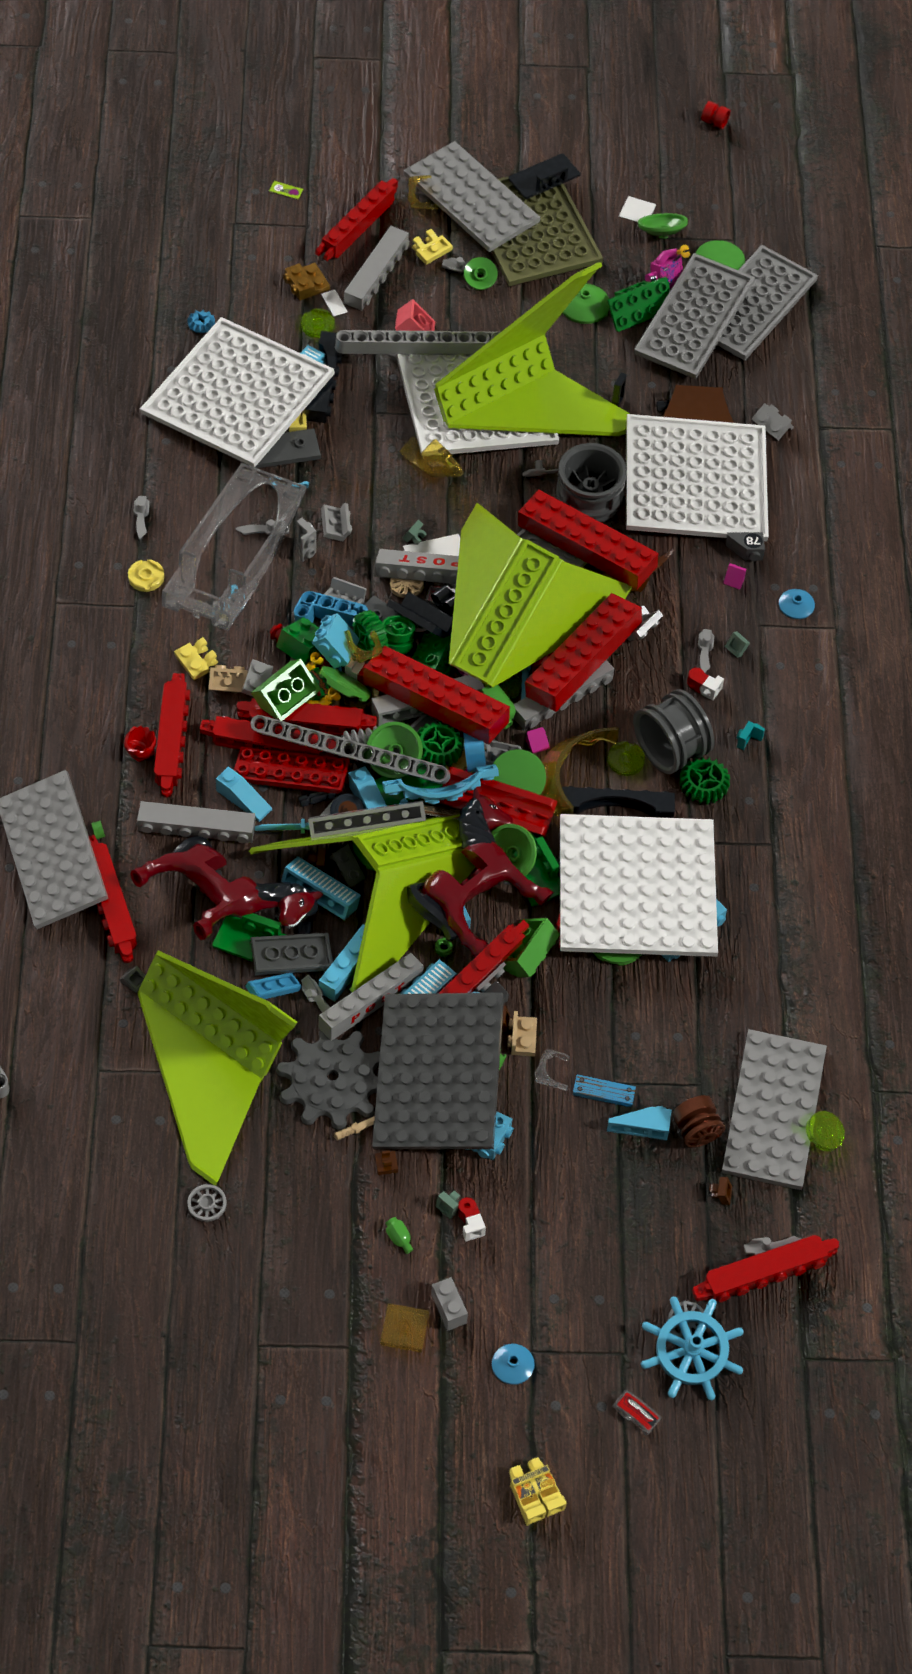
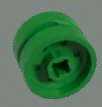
(399, 633)

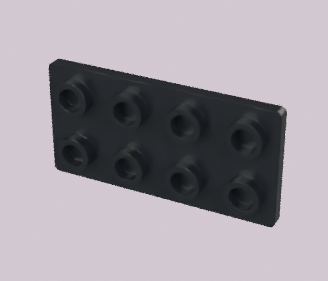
(544, 176)

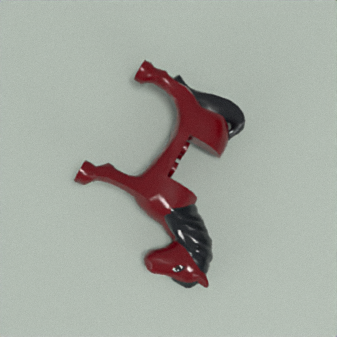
(444, 897)
(239, 898)

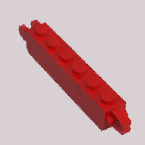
(358, 220)
(319, 717)
(238, 733)
(171, 734)
(114, 910)
(488, 959)
(765, 1268)

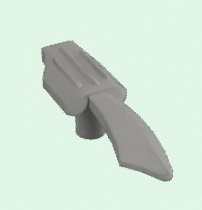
(454, 264)
(539, 471)
(141, 510)
(250, 529)
(705, 644)
(314, 993)
(762, 1245)

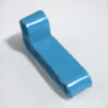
(320, 605)
(474, 753)

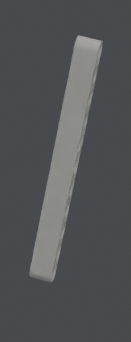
(411, 342)
(341, 746)

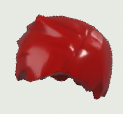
(140, 743)

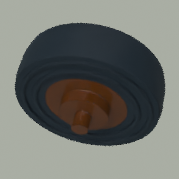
(346, 803)

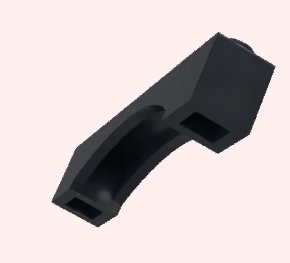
(320, 407)
(652, 803)

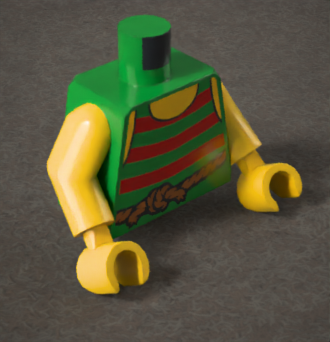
(326, 694)

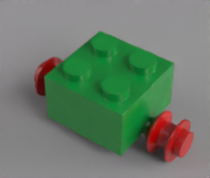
(297, 640)

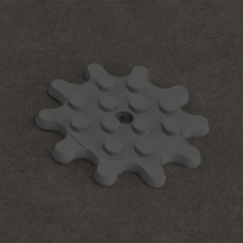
(325, 1096)

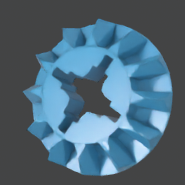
(198, 326)

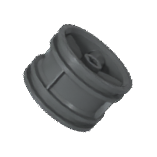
(589, 495)
(673, 731)

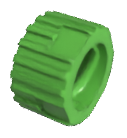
(98, 829)
(443, 953)

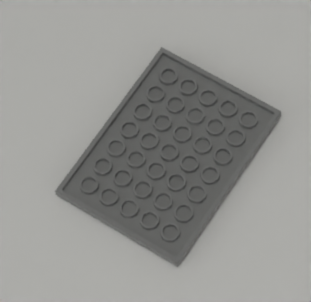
(438, 1071)

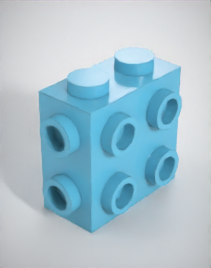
(332, 641)
(502, 1130)

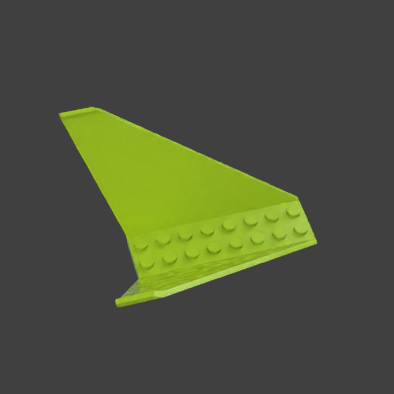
(515, 384)
(515, 600)
(400, 858)
(211, 1054)

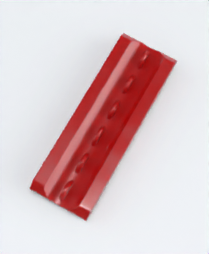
(292, 769)
(525, 807)

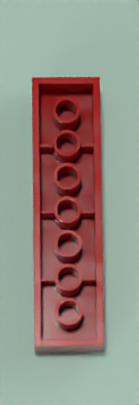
(588, 539)
(583, 652)
(437, 695)

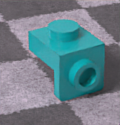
(751, 730)

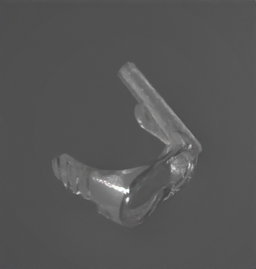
(541, 1074)

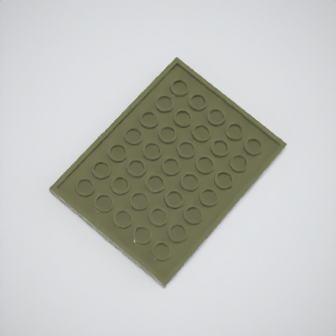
(552, 245)

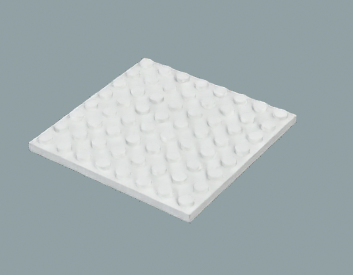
(419, 378)
(237, 391)
(695, 476)
(637, 885)

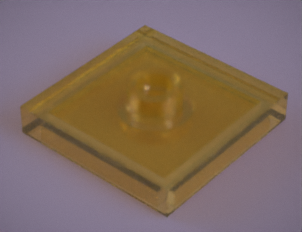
(404, 1327)

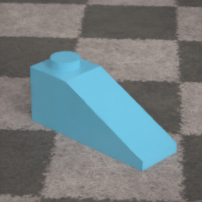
(365, 788)
(241, 793)
(647, 1122)

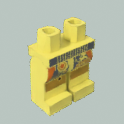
(536, 1492)

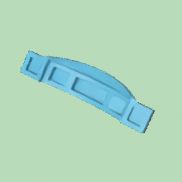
(451, 792)

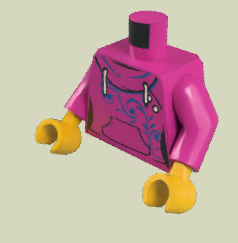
(668, 265)

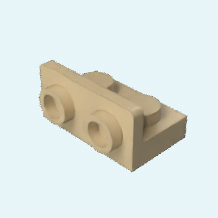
(227, 679)
(523, 1035)

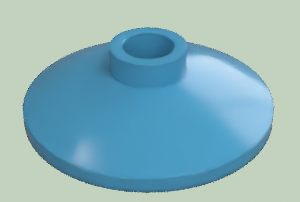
(796, 609)
(513, 1373)

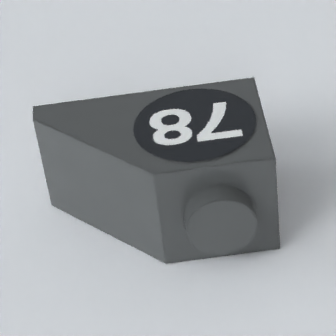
(746, 544)

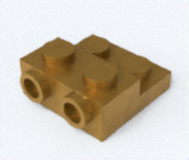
(305, 280)

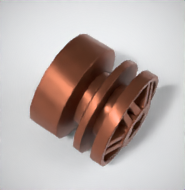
(698, 1121)

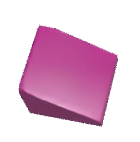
(735, 576)
(537, 740)

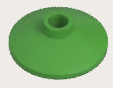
(480, 266)

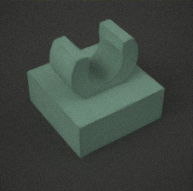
(413, 533)
(737, 644)
(448, 1203)

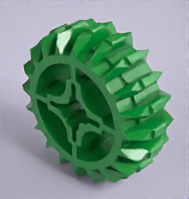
(365, 623)
(439, 742)
(706, 789)

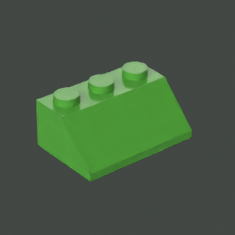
(286, 690)
(533, 950)

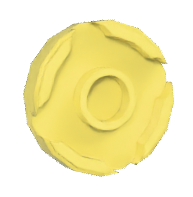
(146, 575)

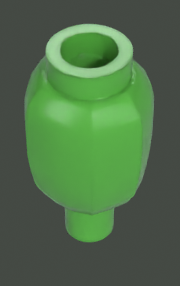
(399, 1234)

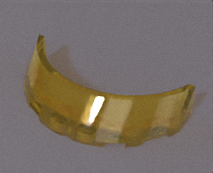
(433, 460)
(557, 756)

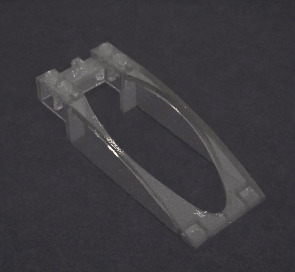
(224, 610)

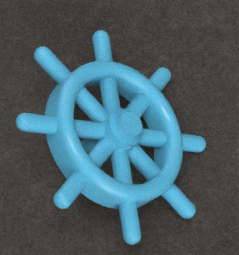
(692, 1348)

